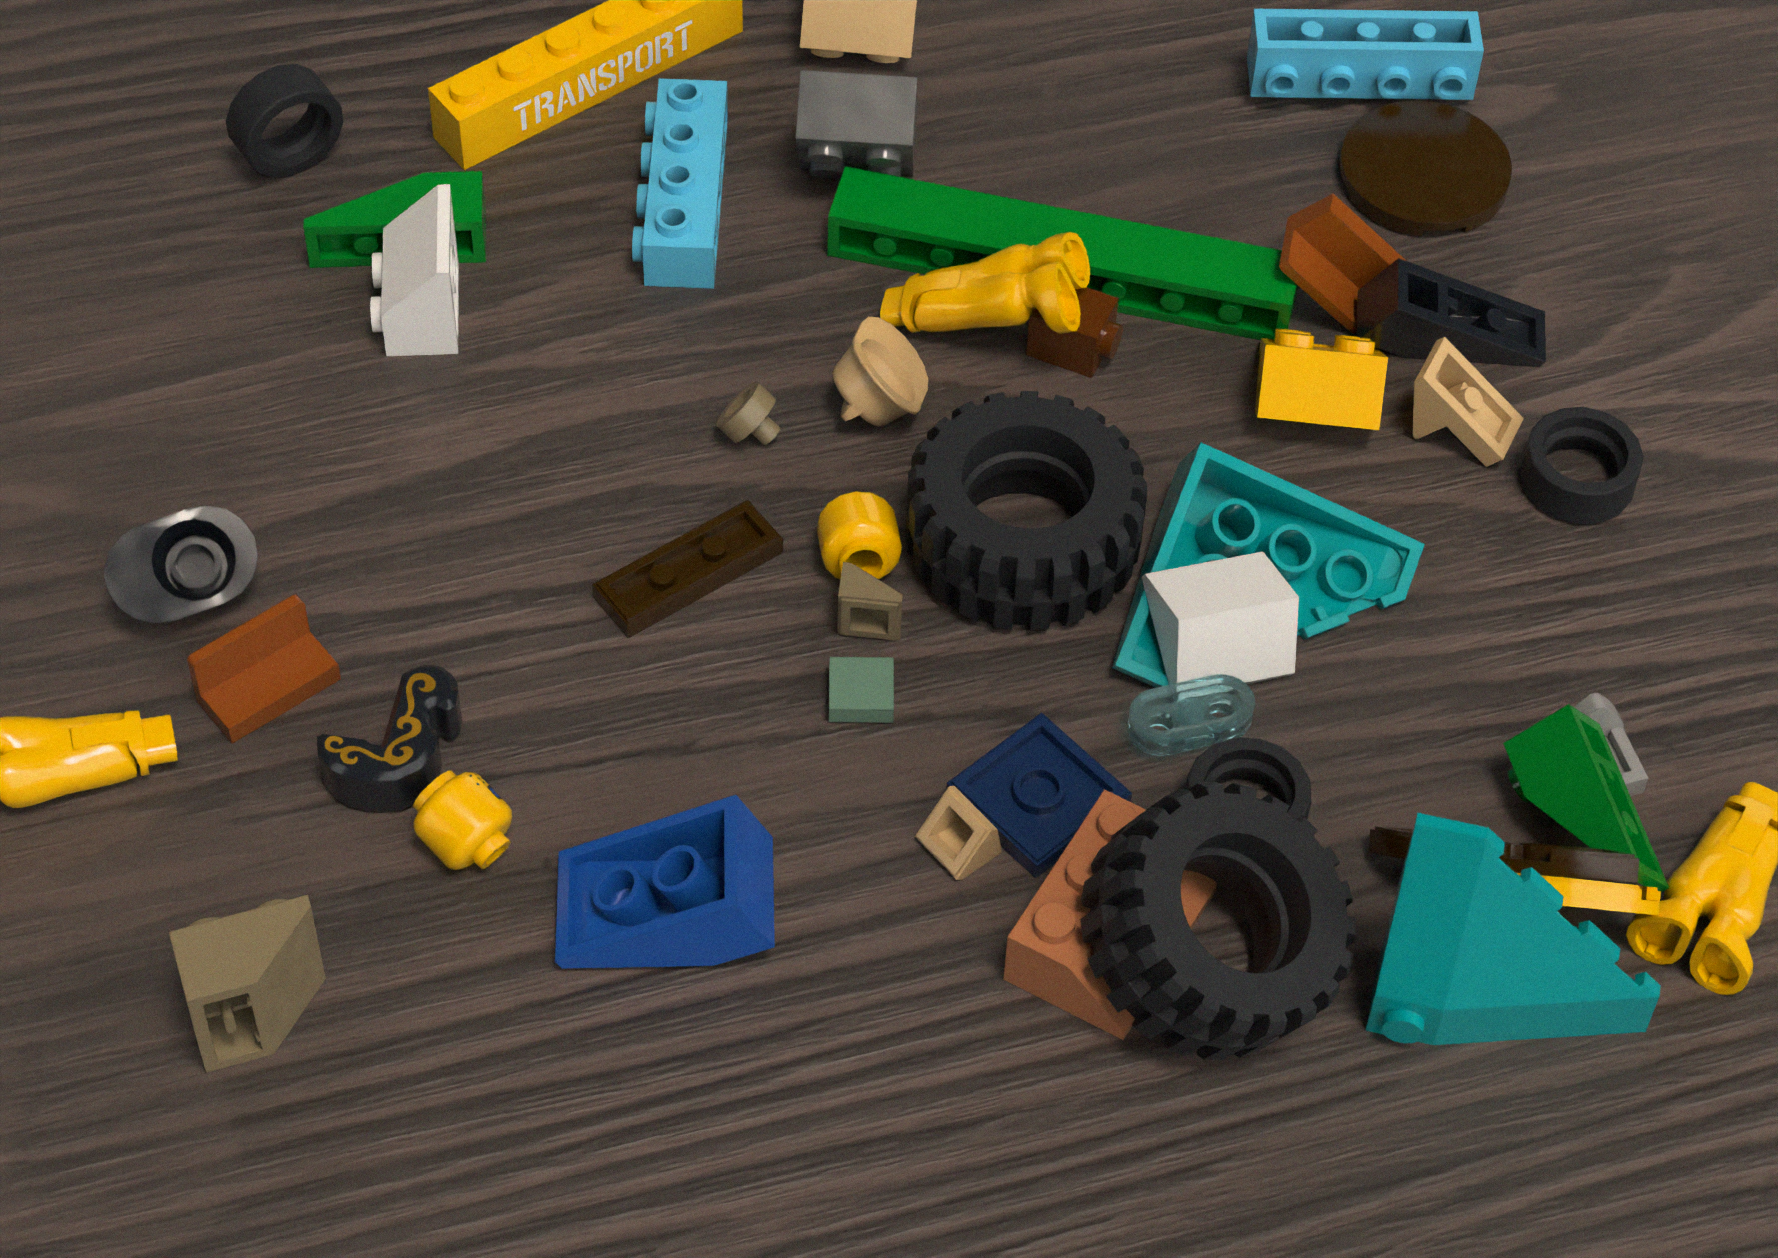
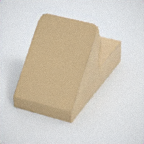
(1459, 397)

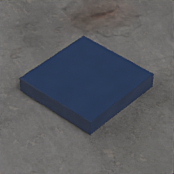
(1036, 791)

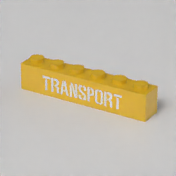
(571, 71)

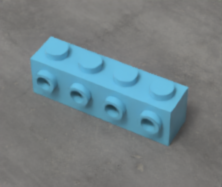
(1364, 54)
(684, 184)

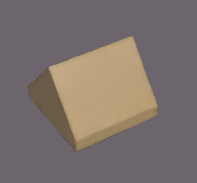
(959, 835)

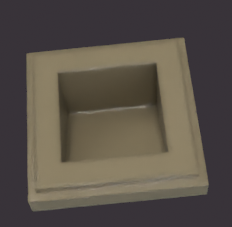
(867, 606)

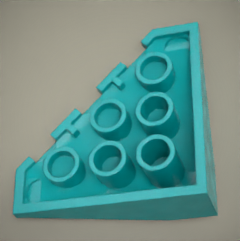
(1235, 509)
(1489, 954)

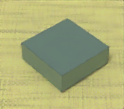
(861, 689)

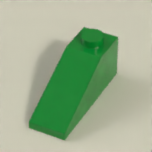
(355, 229)
(1574, 779)

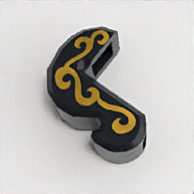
(410, 755)

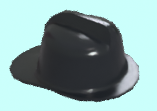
(181, 564)

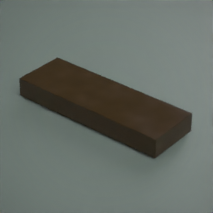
(687, 568)

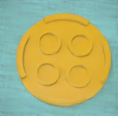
(1607, 895)

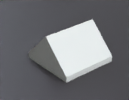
(1224, 619)

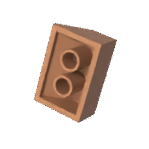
(1047, 944)

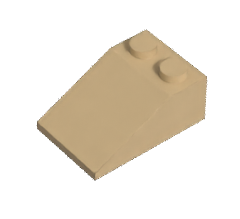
(859, 26)

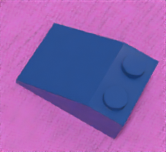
(668, 892)

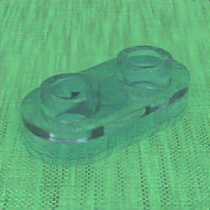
(1187, 714)

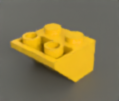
(1320, 381)

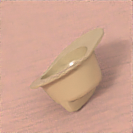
(880, 375)

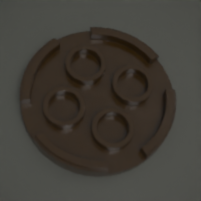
(1425, 167)

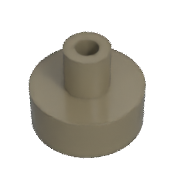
(749, 415)

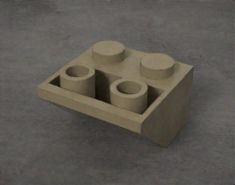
(248, 978)

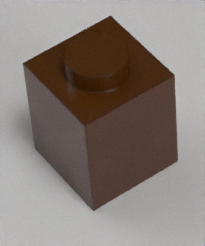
(1081, 349)

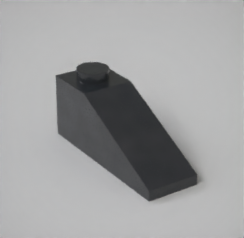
(1414, 307)

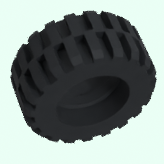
(1037, 450)
(1275, 876)

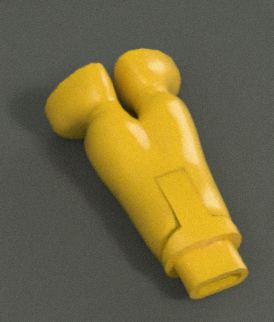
(996, 290)
(76, 754)
(1722, 880)

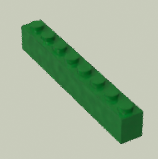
(1148, 267)

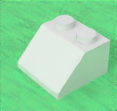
(418, 279)

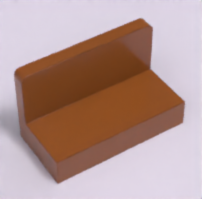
(1333, 256)
(261, 669)

